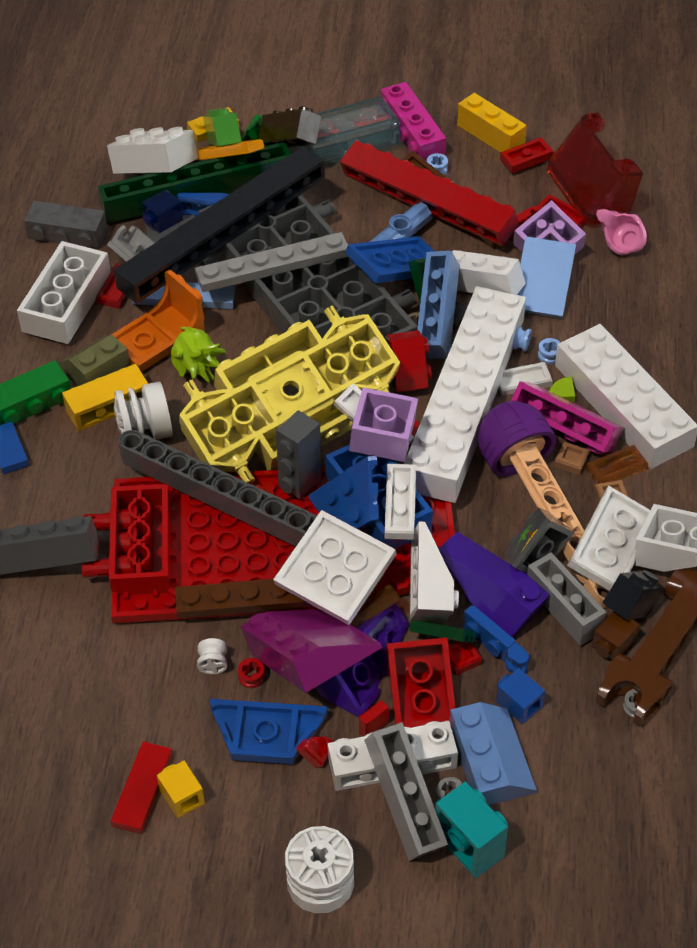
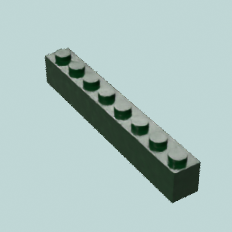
(218, 175)

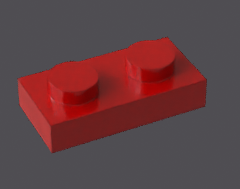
(526, 155)

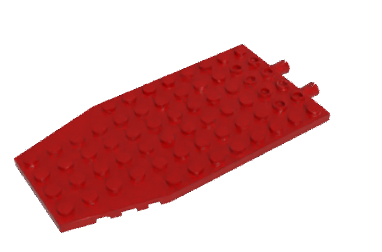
(177, 541)

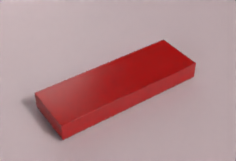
(141, 788)

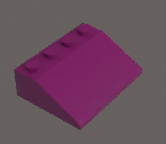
(306, 645)

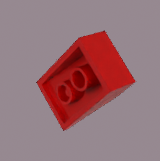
(420, 681)

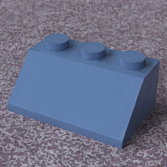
(491, 752)

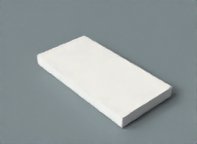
(609, 539)

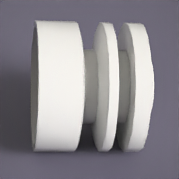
(145, 412)
(319, 869)

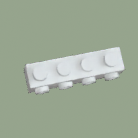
(431, 744)

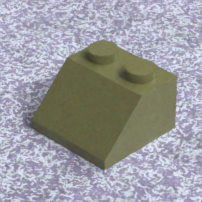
(96, 360)

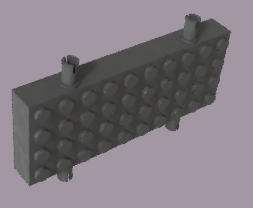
(310, 290)

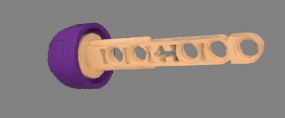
(517, 440)

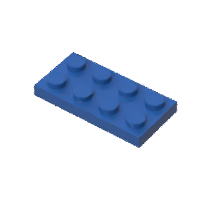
(388, 258)

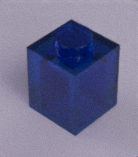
(162, 211)

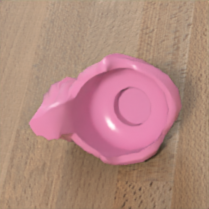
(622, 232)

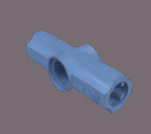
(406, 224)

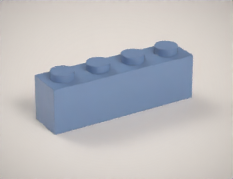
(438, 302)

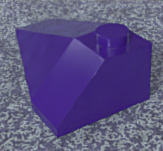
(493, 584)
(358, 685)

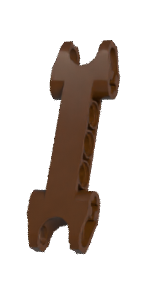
(657, 652)

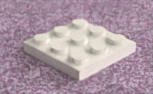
(335, 567)

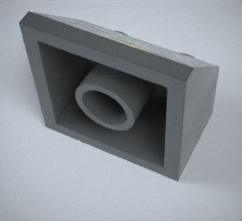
(538, 538)

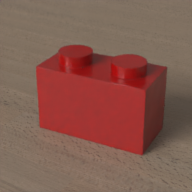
(413, 370)

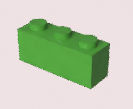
(221, 127)

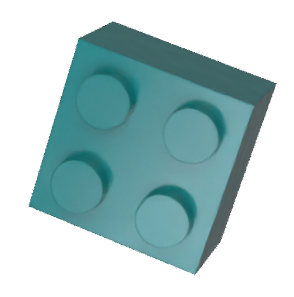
(472, 829)

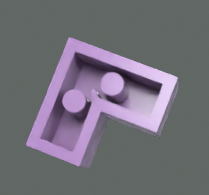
(550, 224)

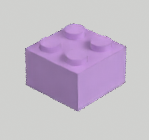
(383, 424)

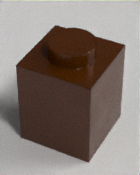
(615, 636)

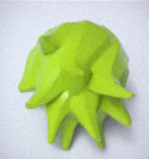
(195, 353)

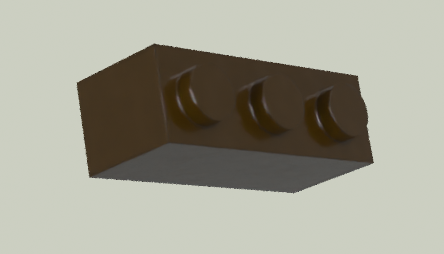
(292, 126)

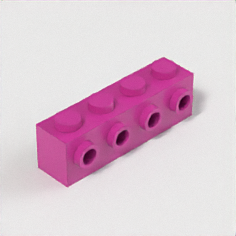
(415, 123)
(573, 420)

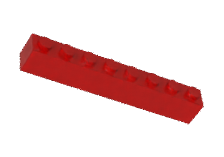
(442, 196)

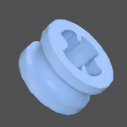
(439, 162)
(522, 339)
(544, 348)

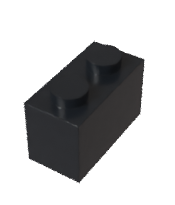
(634, 594)

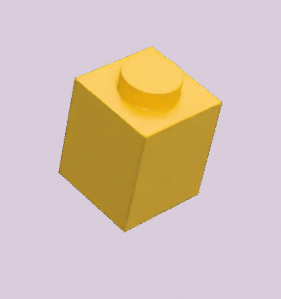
(180, 788)

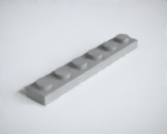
(271, 262)

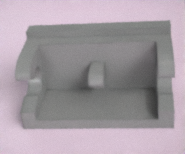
(131, 243)

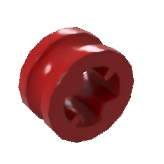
(245, 667)

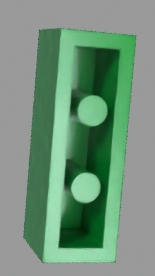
(32, 392)

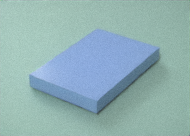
(547, 275)

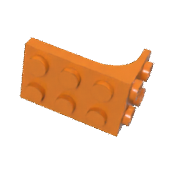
(155, 332)

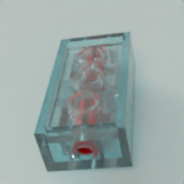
(362, 121)

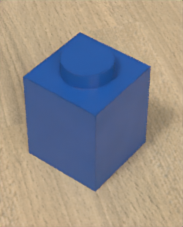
(520, 695)

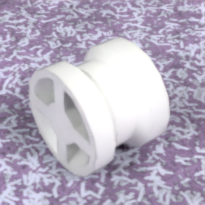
(212, 656)

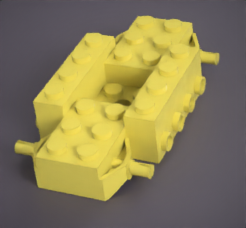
(250, 397)

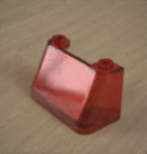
(591, 175)

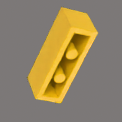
(490, 123)
(96, 399)

